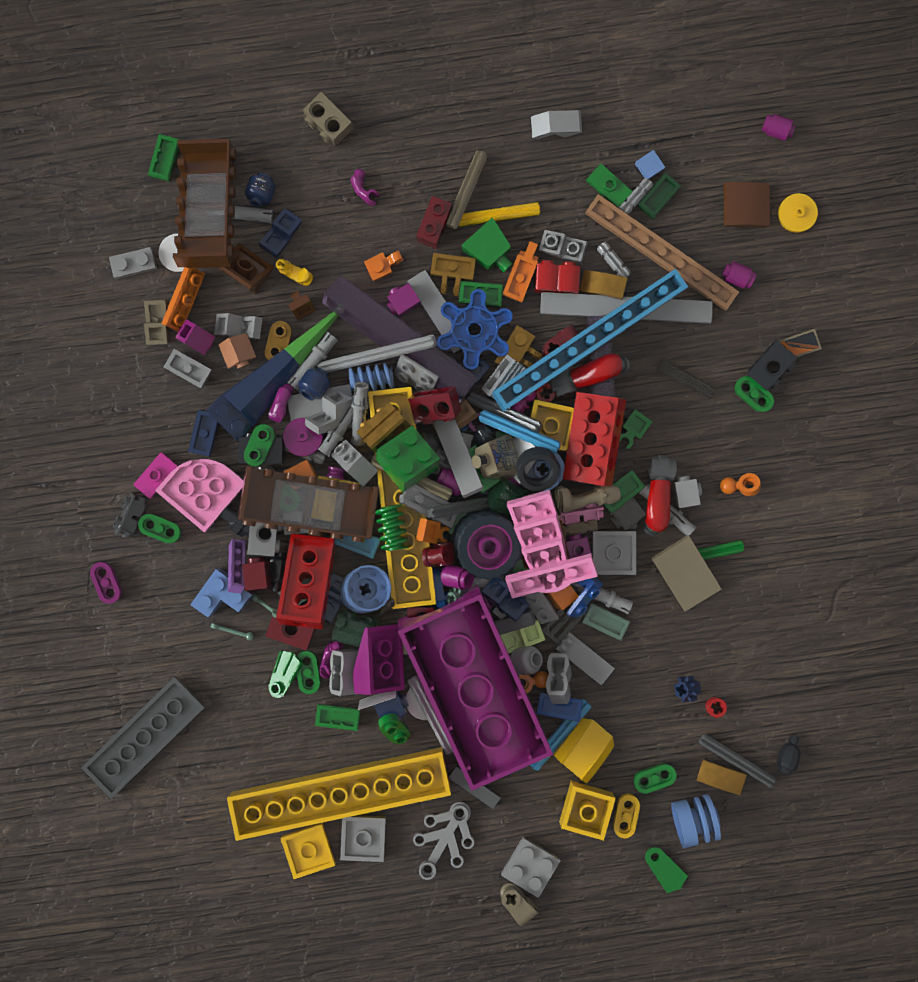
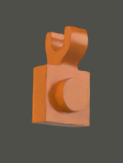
(380, 265)

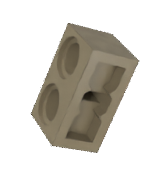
(331, 116)

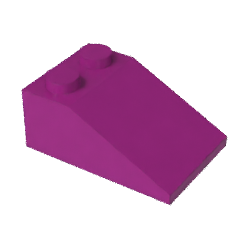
(379, 661)

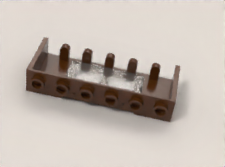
(205, 203)
(307, 504)

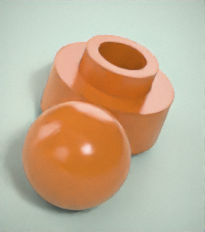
(730, 485)
(539, 680)

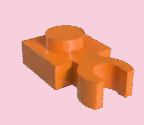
(431, 531)

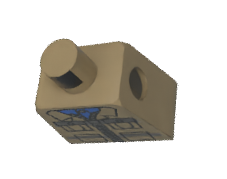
(497, 458)

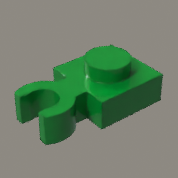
(635, 427)

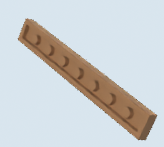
(661, 252)

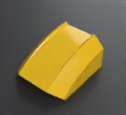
(585, 749)

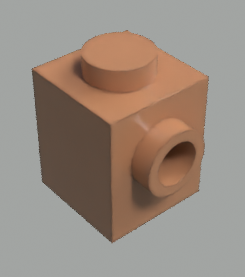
(237, 351)

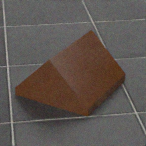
(248, 269)

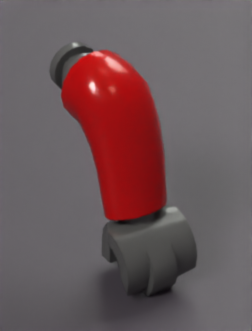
(589, 374)
(658, 504)

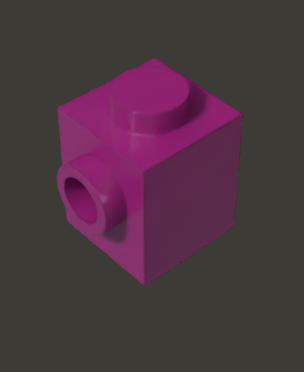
(402, 300)
(195, 337)
(578, 546)

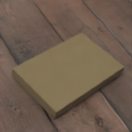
(686, 573)

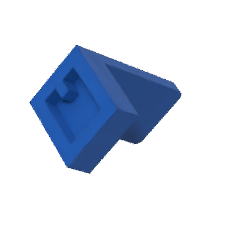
(591, 591)

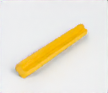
(500, 214)

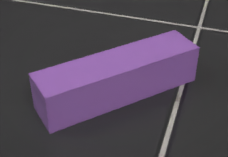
(235, 561)

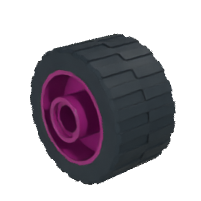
(486, 544)

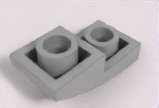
(563, 247)

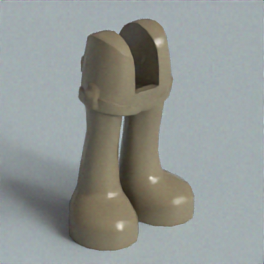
(599, 495)

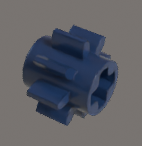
(687, 688)

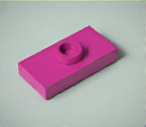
(155, 475)

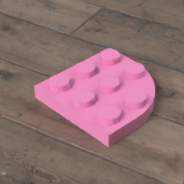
(201, 490)

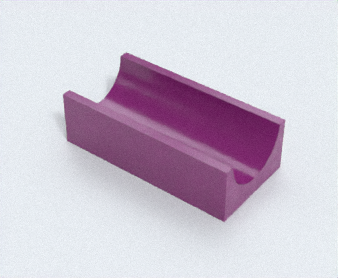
(475, 689)

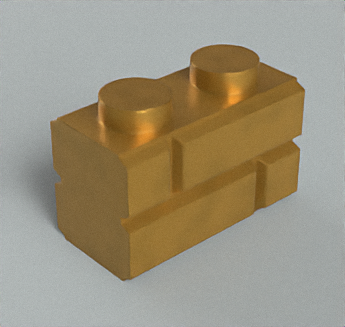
(382, 427)

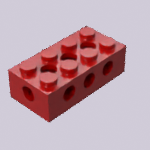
(580, 440)
(296, 571)

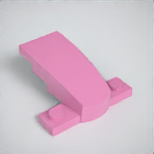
(543, 548)

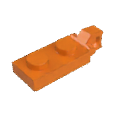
(521, 274)

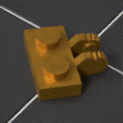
(452, 267)
(519, 345)

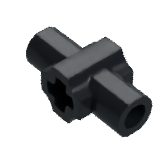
(231, 516)

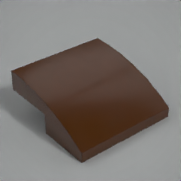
(746, 204)

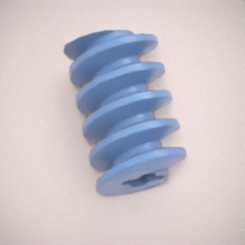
(373, 378)

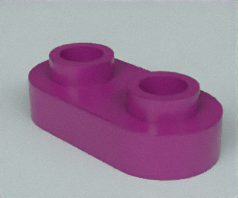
(103, 584)

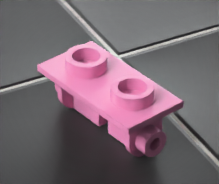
(589, 512)

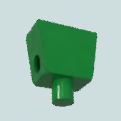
(489, 247)

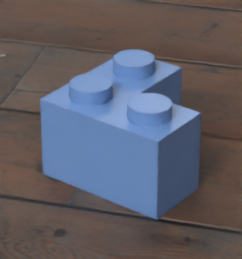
(216, 592)

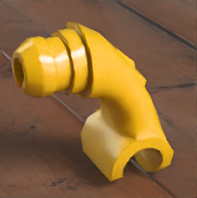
(296, 273)

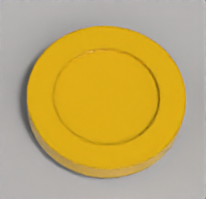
(797, 213)

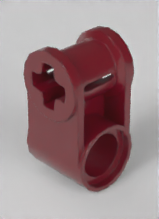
(560, 338)
(439, 554)

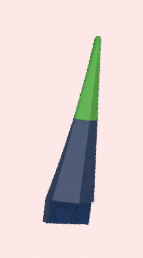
(248, 399)

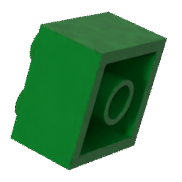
(407, 459)

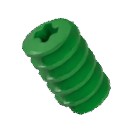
(391, 527)

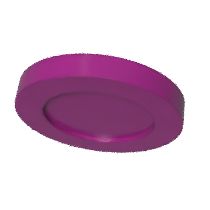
(300, 439)

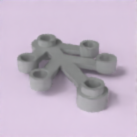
(445, 836)

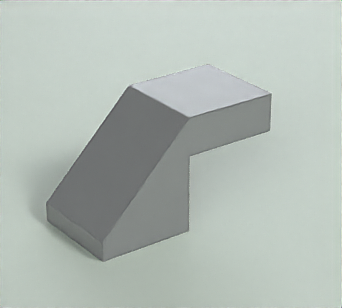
(556, 122)
(232, 325)
(333, 409)

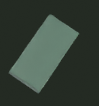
(605, 621)

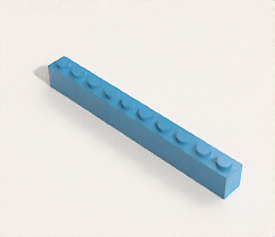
(589, 340)

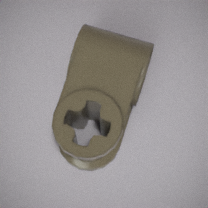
(519, 906)

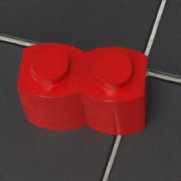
(557, 278)

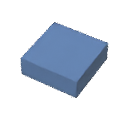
(650, 165)

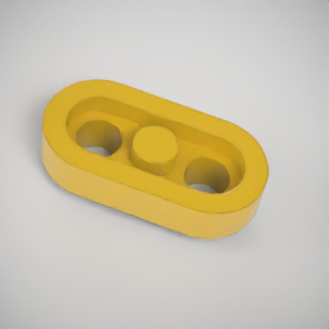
(627, 815)

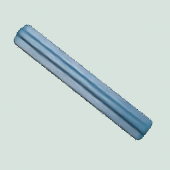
(519, 431)
(561, 733)

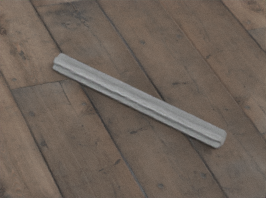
(378, 353)

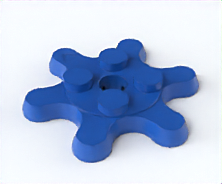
(474, 314)

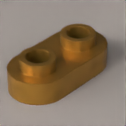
(278, 341)

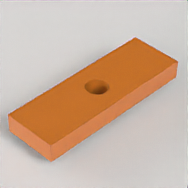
(183, 298)

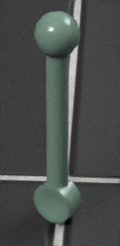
(256, 598)
(249, 636)

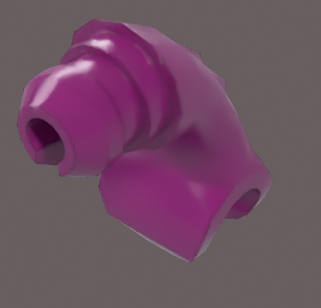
(357, 183)
(278, 408)
(325, 668)

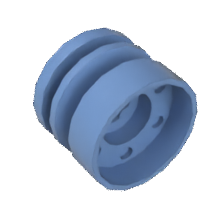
(376, 584)
(696, 821)

